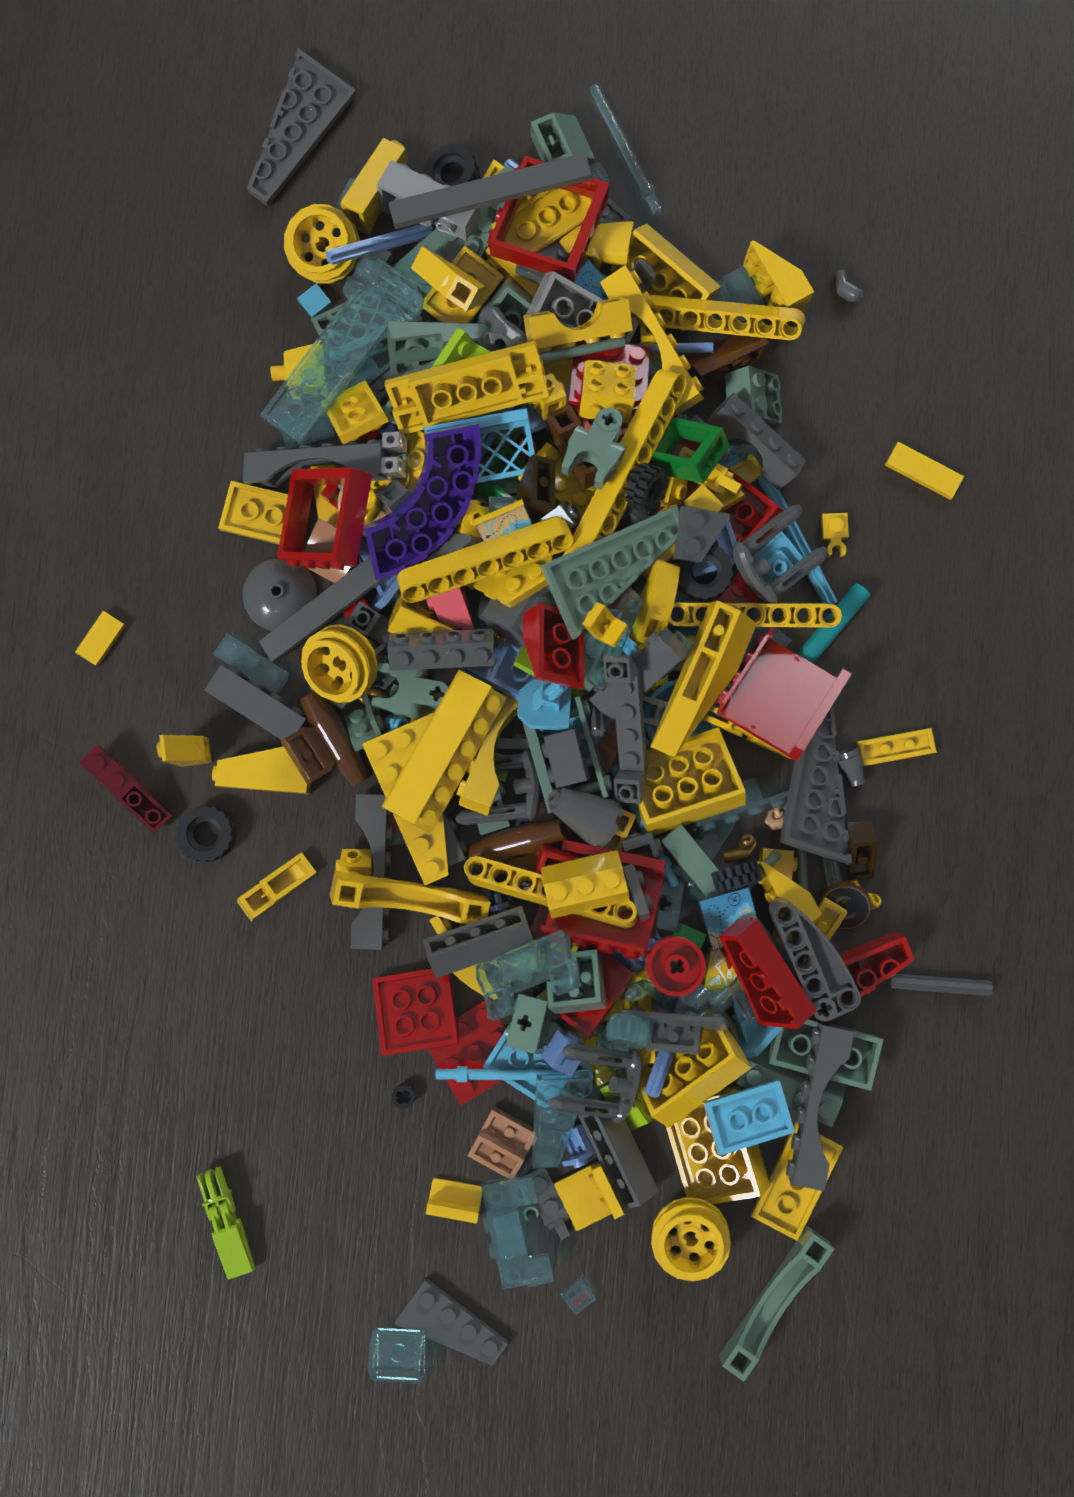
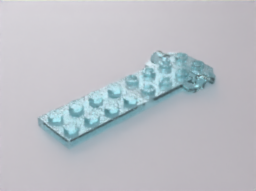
(374, 297)

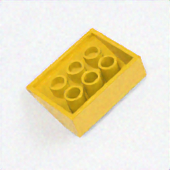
(691, 784)
(696, 1077)
(705, 1172)

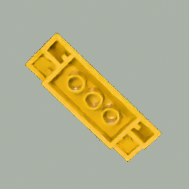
(468, 387)
(444, 751)

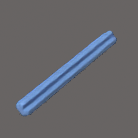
(377, 244)

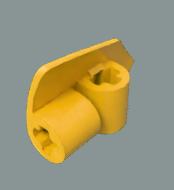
(608, 244)

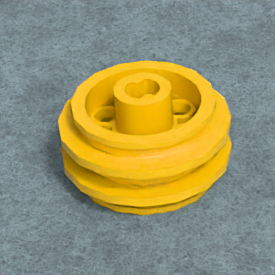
(305, 223)
(343, 672)
(690, 1215)

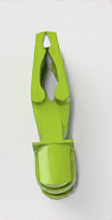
(228, 1230)

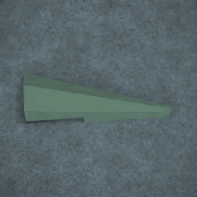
(422, 341)

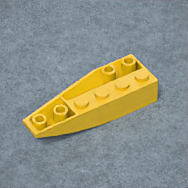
(705, 674)

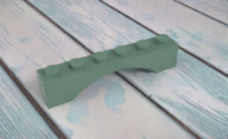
(795, 1271)

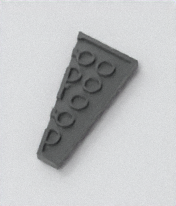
(301, 119)
(817, 800)

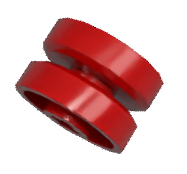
(687, 975)

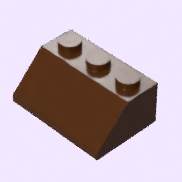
(727, 356)

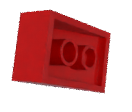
(751, 512)
(551, 649)

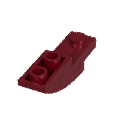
(126, 788)

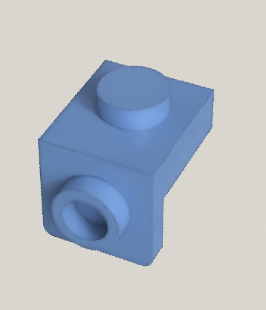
(578, 1147)

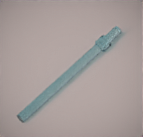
(646, 189)

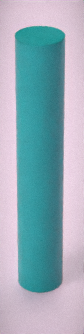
(824, 636)

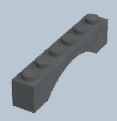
(272, 468)
(368, 927)
(830, 1050)

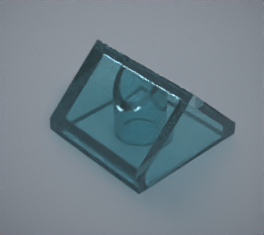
(397, 1355)

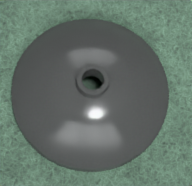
(268, 610)

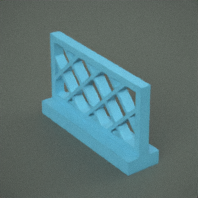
(496, 423)

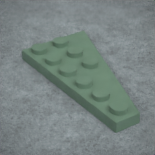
(449, 246)
(607, 567)

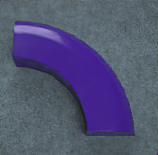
(433, 505)

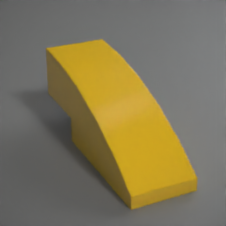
(276, 886)

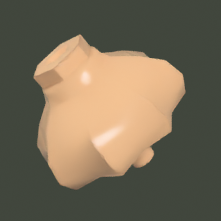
(775, 818)

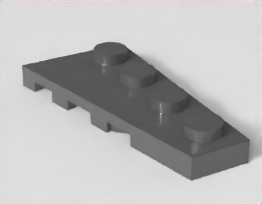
(450, 1324)

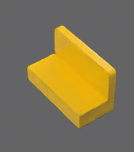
(454, 1200)

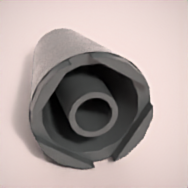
(586, 814)

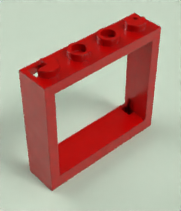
(594, 189)
(349, 523)

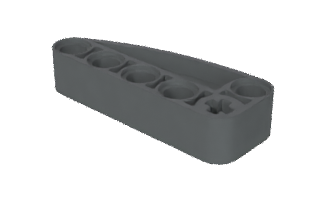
(821, 963)

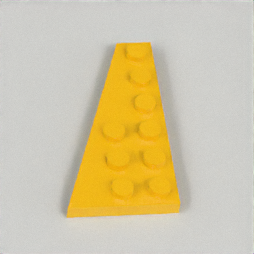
(388, 757)

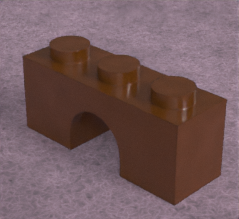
(560, 428)

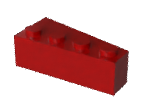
(875, 962)
(765, 976)

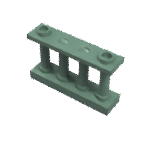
(541, 763)

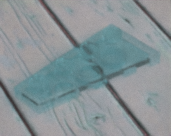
(550, 1126)

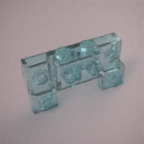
(526, 967)
(505, 1226)

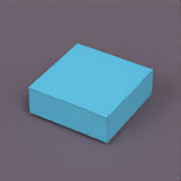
(314, 301)

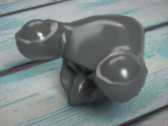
(502, 333)

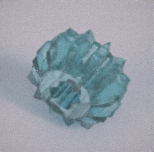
(628, 1031)

